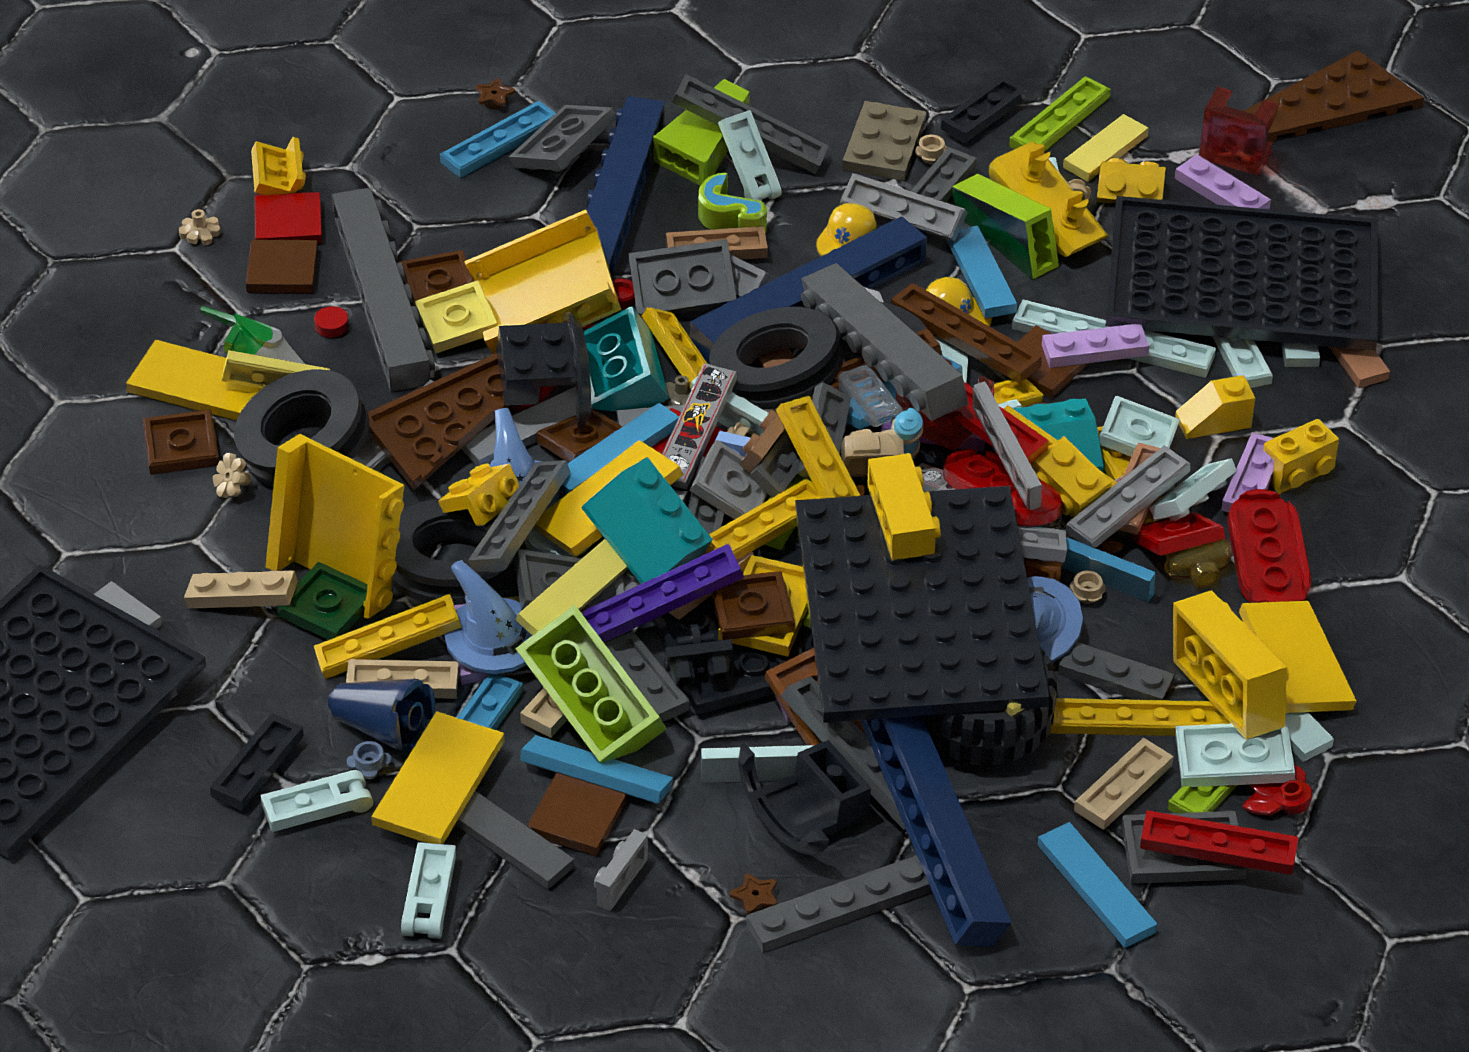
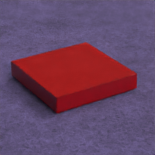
(288, 217)
(1177, 535)

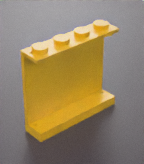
(547, 275)
(335, 515)

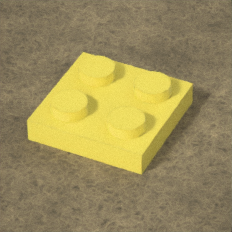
(456, 316)

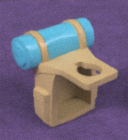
(865, 445)

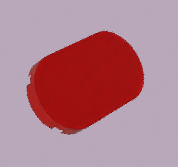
(971, 470)
(1268, 548)

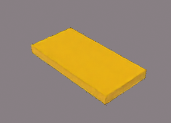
(188, 380)
(567, 522)
(1298, 640)
(438, 779)

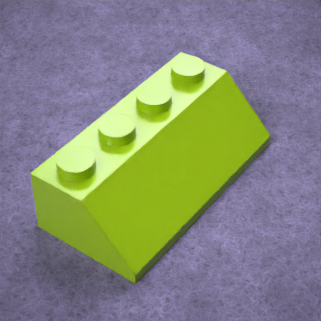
(590, 687)

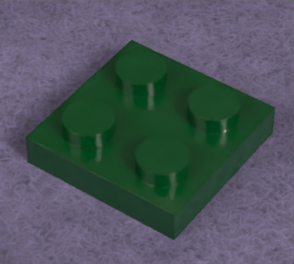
(326, 602)

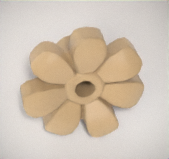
(199, 228)
(230, 476)

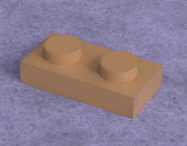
(757, 445)

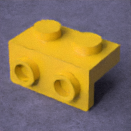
(277, 168)
(1130, 180)
(1302, 455)
(1071, 475)
(482, 493)

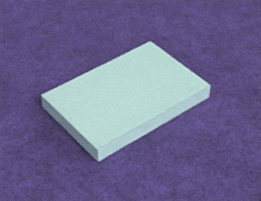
(1224, 757)

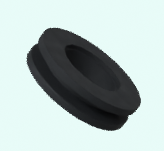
(773, 331)
(294, 396)
(429, 578)

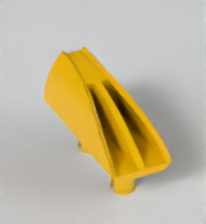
(1034, 176)

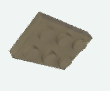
(884, 140)

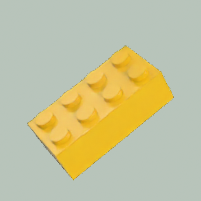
(1230, 664)

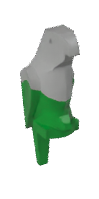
(253, 337)

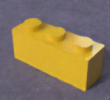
(902, 506)

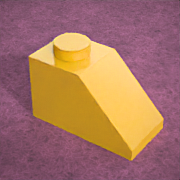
(1218, 408)

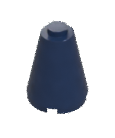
(385, 709)

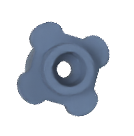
(368, 759)

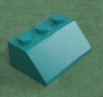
(624, 364)
(1068, 419)
(646, 522)

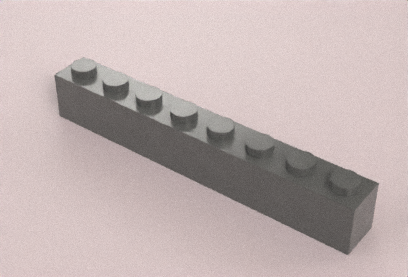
(382, 290)
(885, 342)

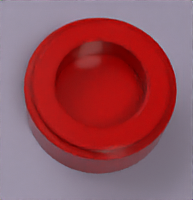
(624, 292)
(331, 322)

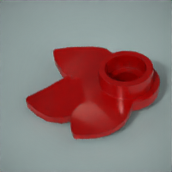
(1290, 797)

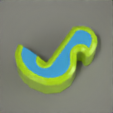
(724, 211)

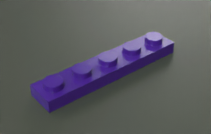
(664, 593)

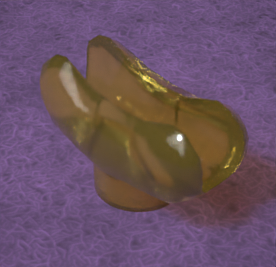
(1199, 563)

